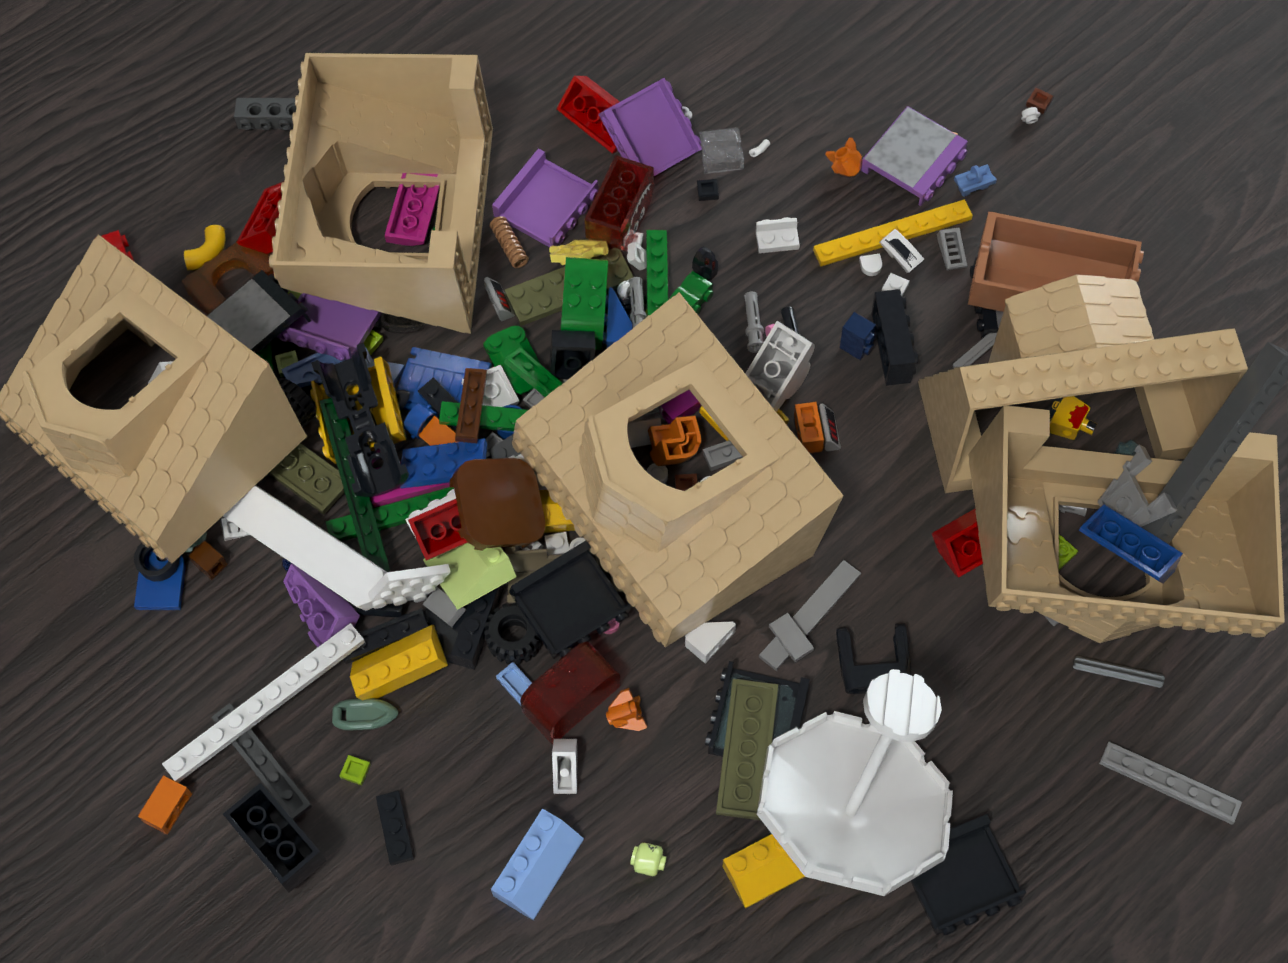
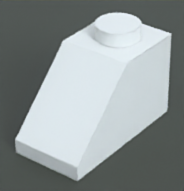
(709, 638)
(564, 766)

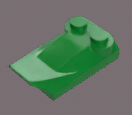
(501, 345)

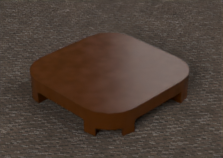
(498, 503)

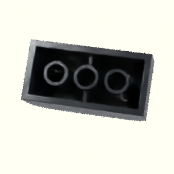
(274, 837)

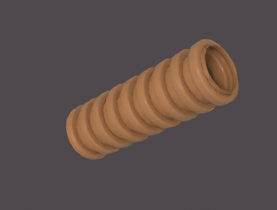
(509, 242)

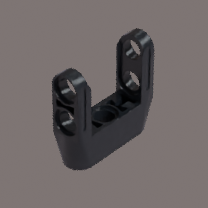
(858, 678)

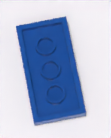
(438, 462)

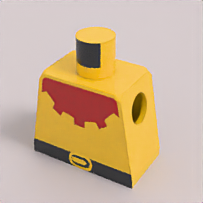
(1069, 417)

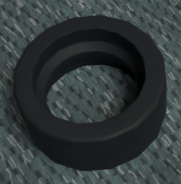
(159, 575)

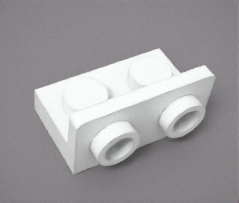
(777, 235)

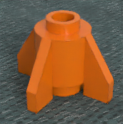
(846, 159)
(625, 712)

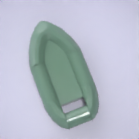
(363, 714)

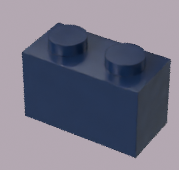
(857, 336)

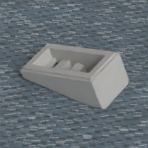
(953, 233)

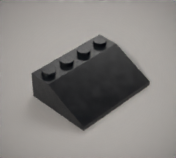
(466, 638)

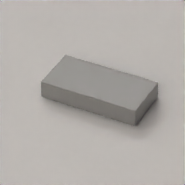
(442, 606)
(791, 637)

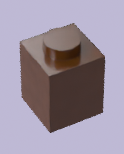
(207, 560)

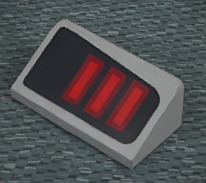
(498, 299)
(829, 428)

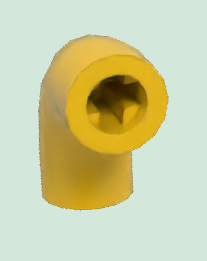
(212, 246)

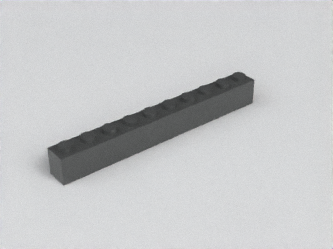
(1222, 438)

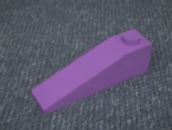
(320, 607)

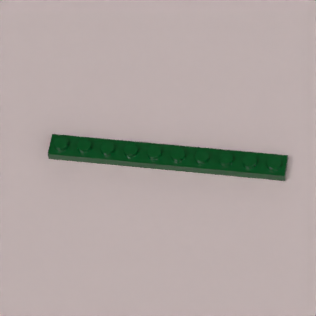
(360, 507)

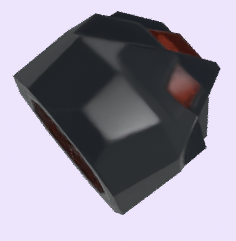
(705, 263)

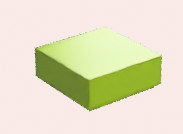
(355, 770)

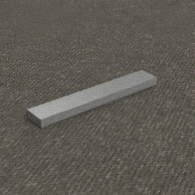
(814, 610)
(1170, 783)

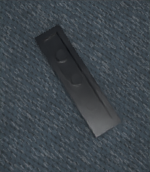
(388, 633)

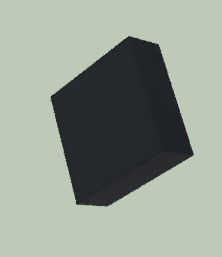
(707, 190)

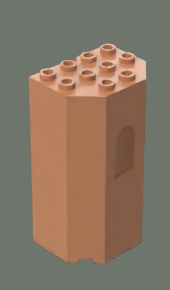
(1029, 253)

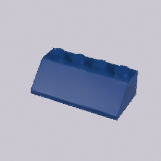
(1132, 543)

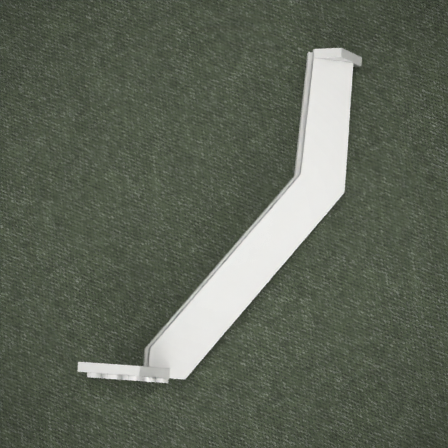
(326, 556)

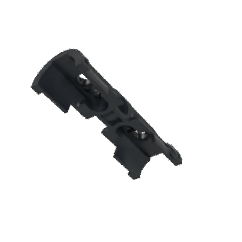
(336, 382)

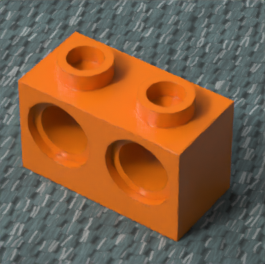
(809, 426)

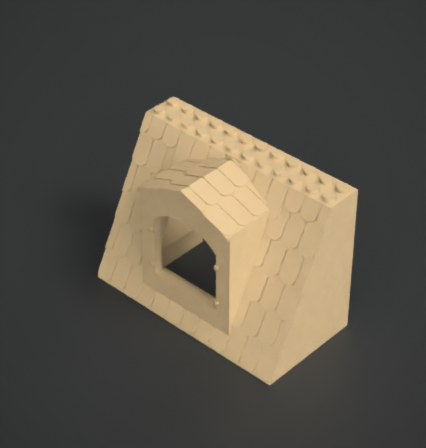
(360, 129)
(1080, 341)
(179, 445)
(1228, 543)
(670, 548)

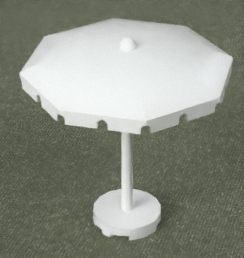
(859, 797)

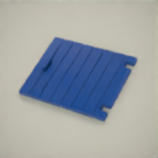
(445, 368)

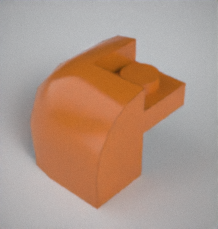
(674, 441)

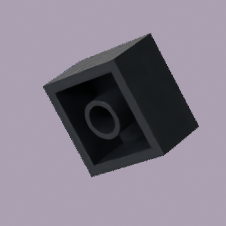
(570, 352)

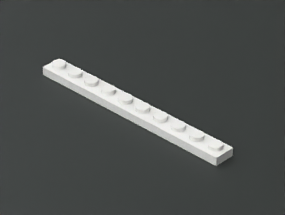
(263, 703)

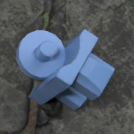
(974, 179)

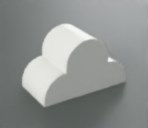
(781, 365)

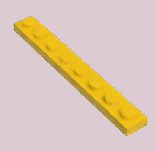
(909, 227)

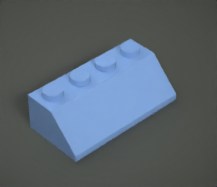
(537, 864)

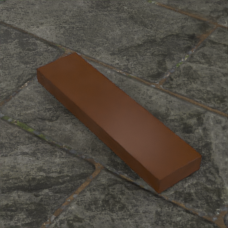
(471, 405)

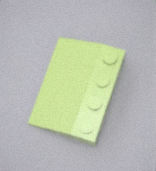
(473, 572)

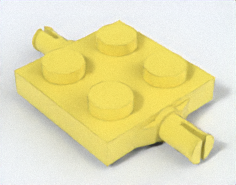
(578, 249)

